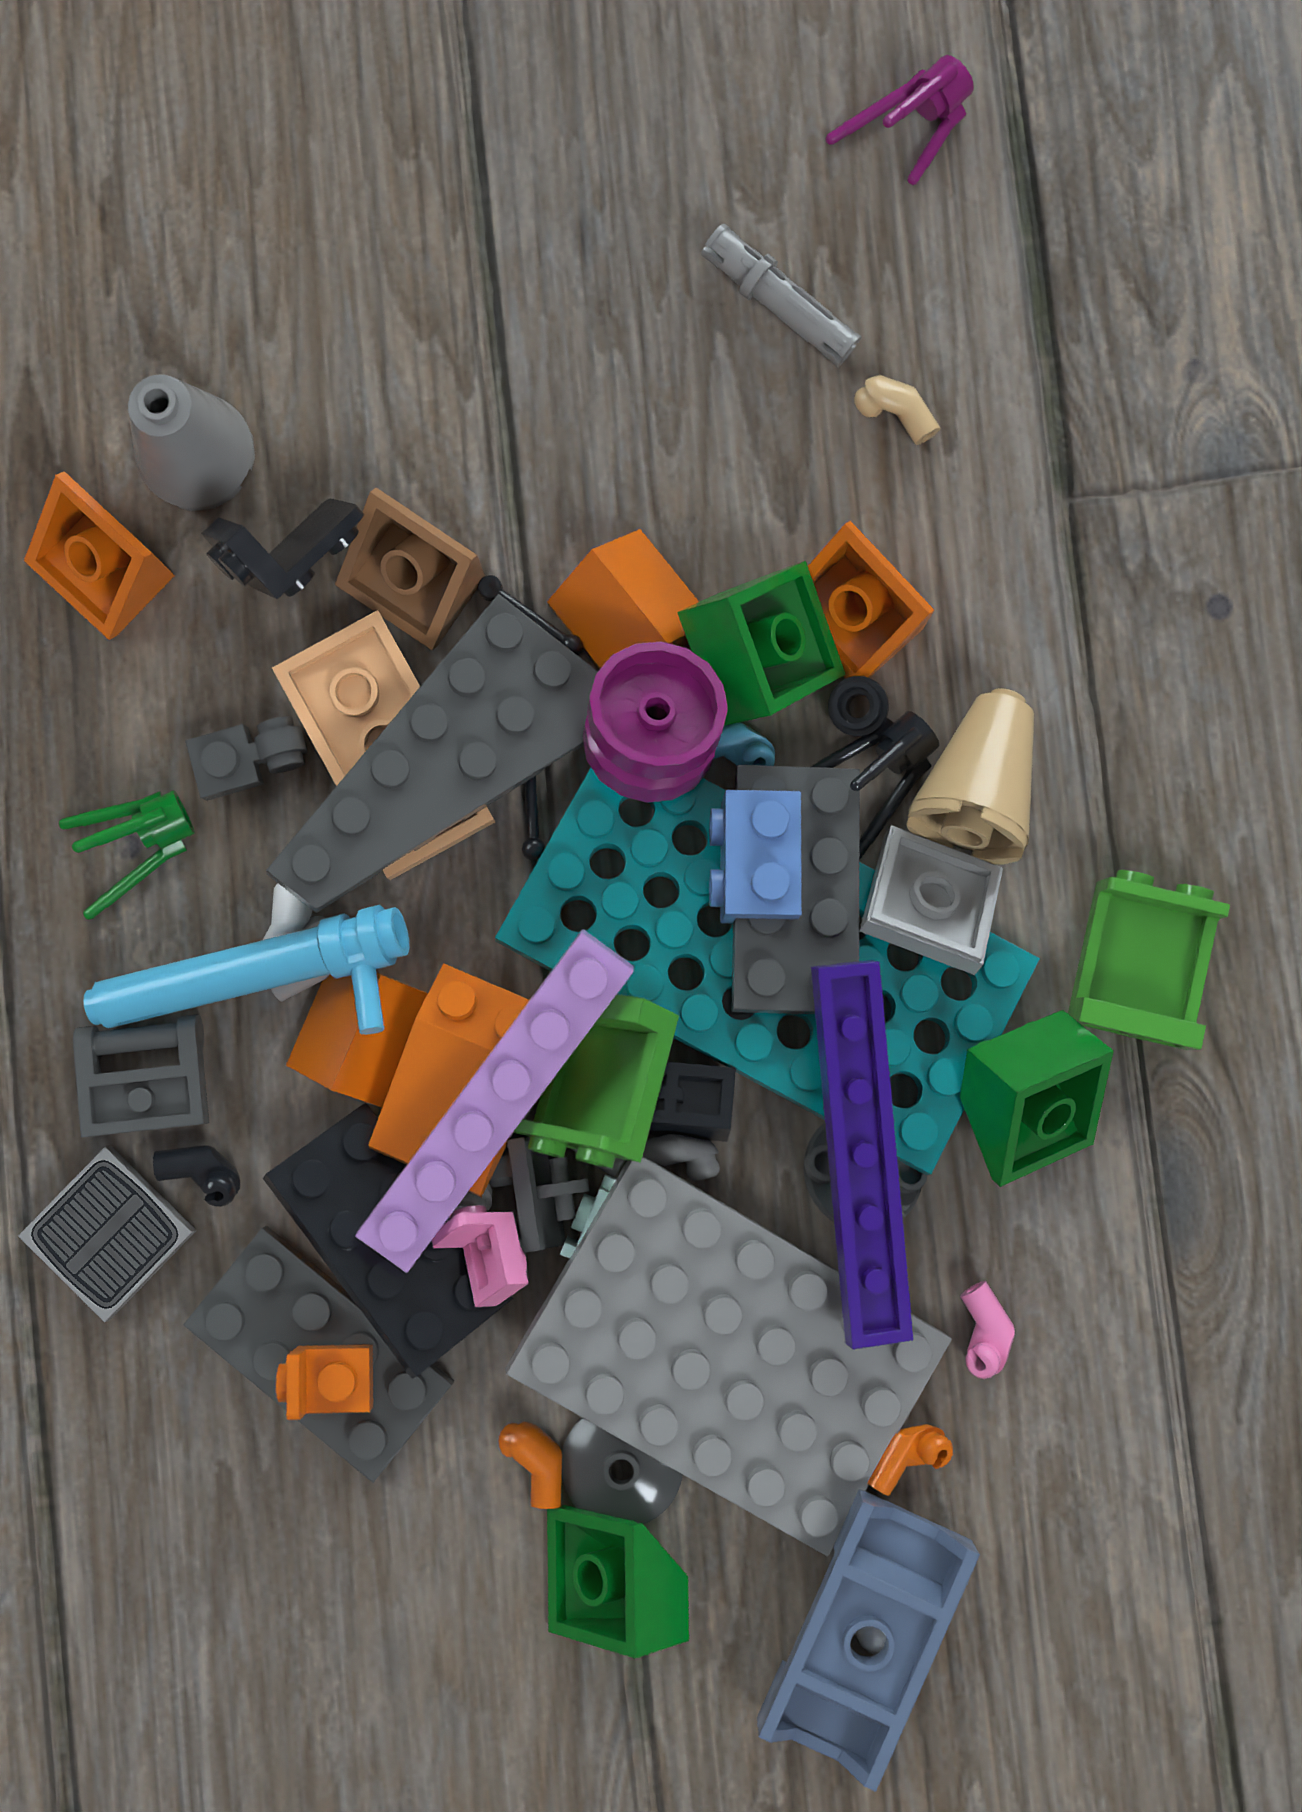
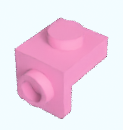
(490, 1250)

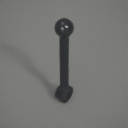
(491, 586)
(533, 846)

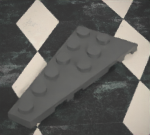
(469, 735)

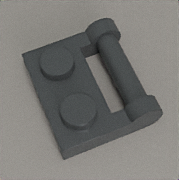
(145, 1096)

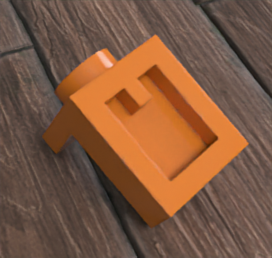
(326, 1380)

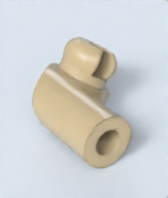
(900, 399)

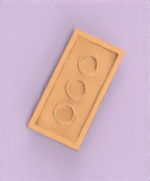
(346, 698)

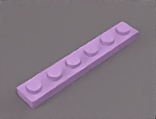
(495, 1100)

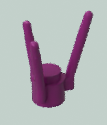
(933, 94)

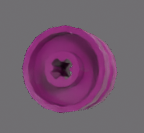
(654, 721)

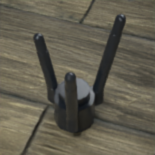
(901, 747)

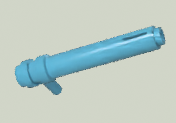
(334, 947)

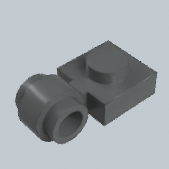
(230, 761)

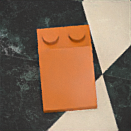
(443, 1051)

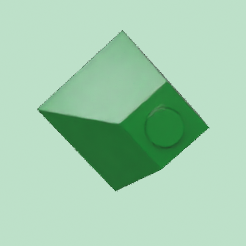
(613, 1584)

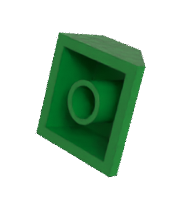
(765, 642)
(1035, 1094)

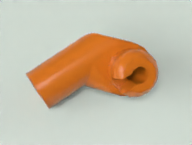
(909, 1448)
(539, 1456)

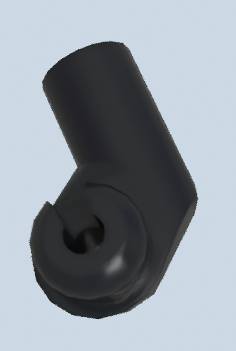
(204, 1166)

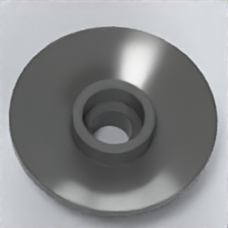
(592, 1487)

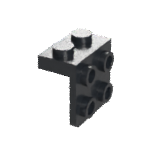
(289, 564)

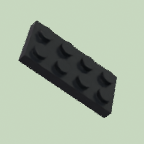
(329, 1195)

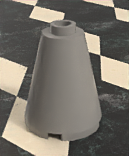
(188, 443)

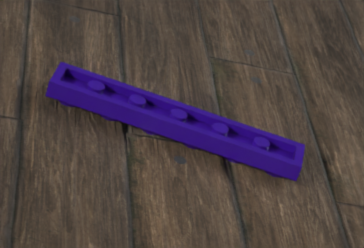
(862, 1153)

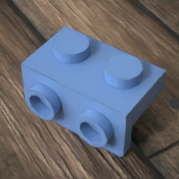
(758, 855)

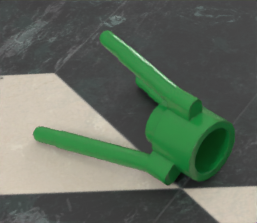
(157, 821)

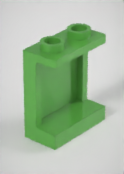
(1146, 960)
(606, 1086)

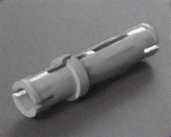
(772, 288)

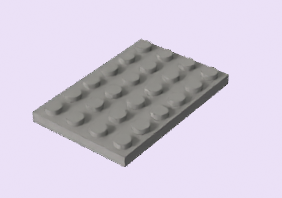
(722, 1355)

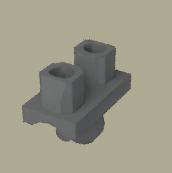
(541, 1194)

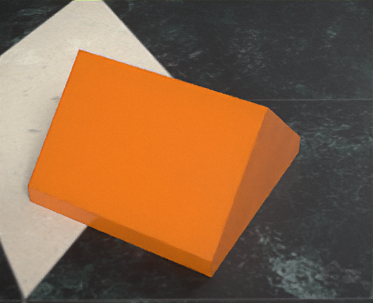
(93, 559)
(622, 598)
(865, 602)
(341, 1057)

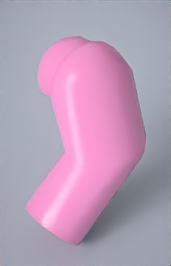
(992, 1332)

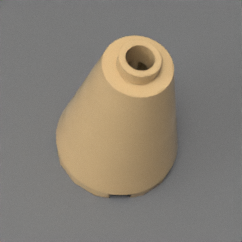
(982, 782)

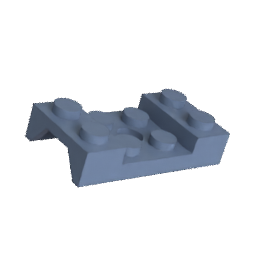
(887, 1575)

